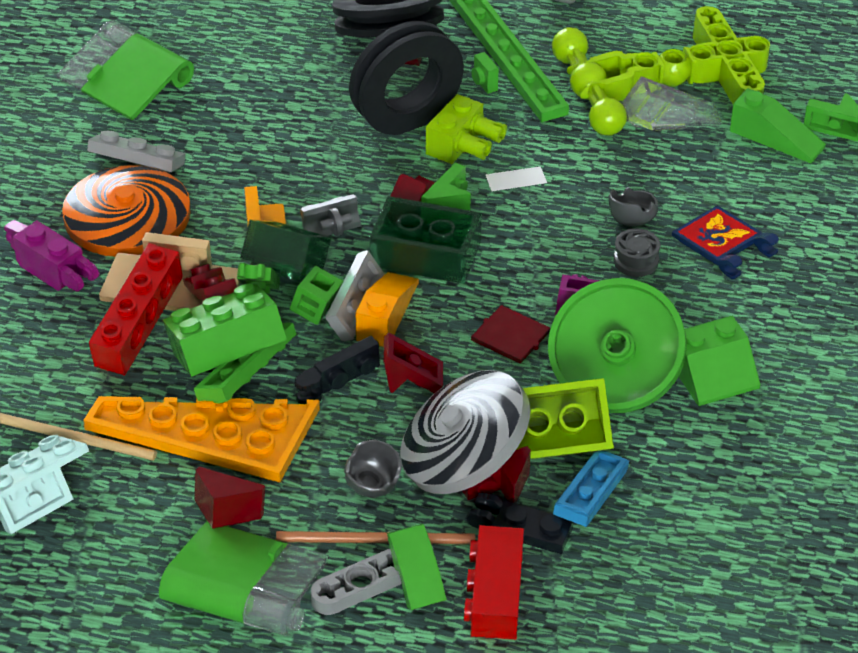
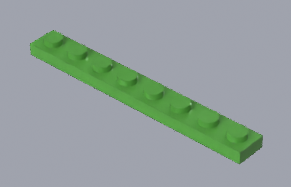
(512, 59)

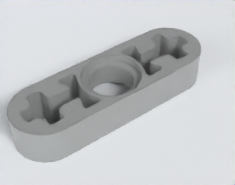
(369, 568)

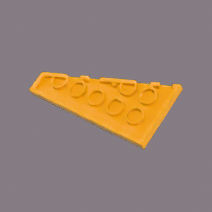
(225, 434)

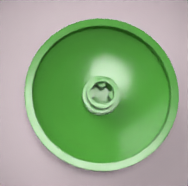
(619, 334)

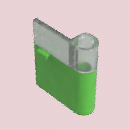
(125, 69)
(243, 578)

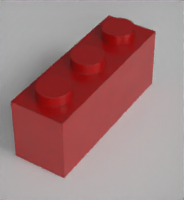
(495, 582)

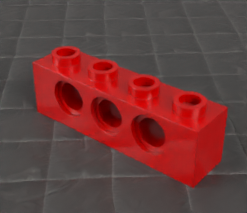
(136, 309)

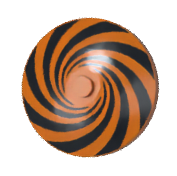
(121, 204)

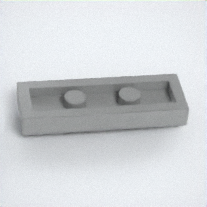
(136, 151)
(360, 277)

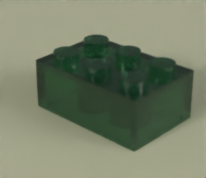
(426, 239)

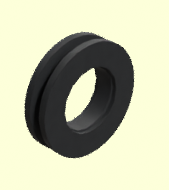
(374, 17)
(388, 54)

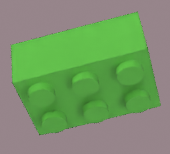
(224, 329)

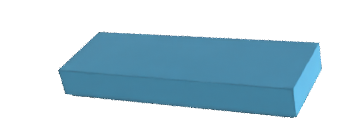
(591, 487)

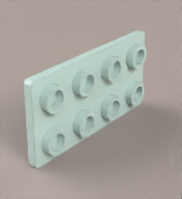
(34, 482)

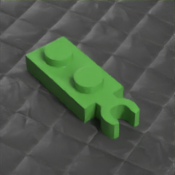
(258, 274)

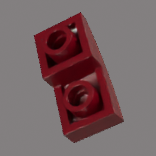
(209, 282)

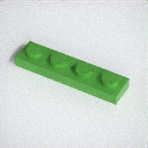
(229, 377)

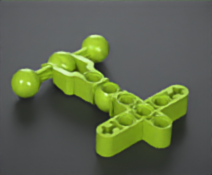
(612, 75)

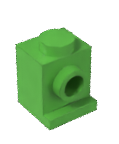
(315, 295)

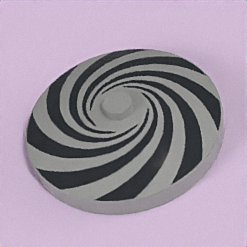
(465, 432)

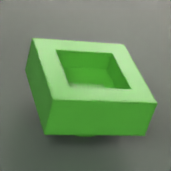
(485, 72)

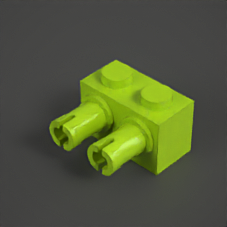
(458, 128)

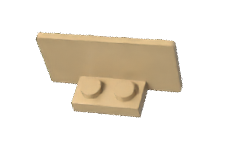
(192, 254)

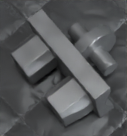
(331, 216)

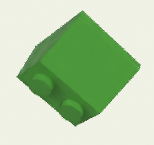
(718, 361)

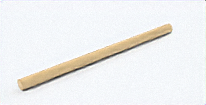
(78, 436)

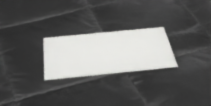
(516, 178)

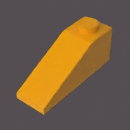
(384, 306)

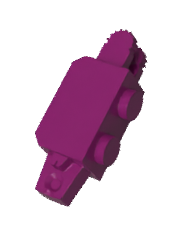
(49, 255)

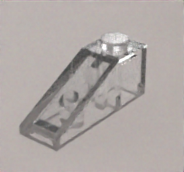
(667, 108)

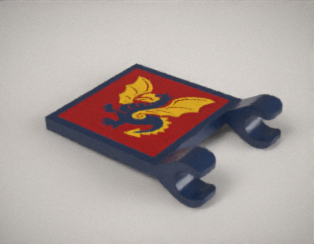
(721, 236)

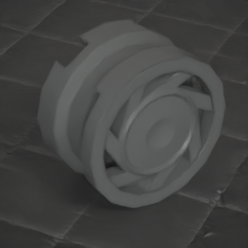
(637, 252)

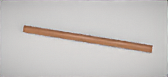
(365, 537)

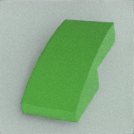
(417, 566)

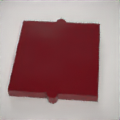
(510, 334)

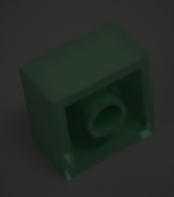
(284, 248)

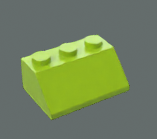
(568, 419)

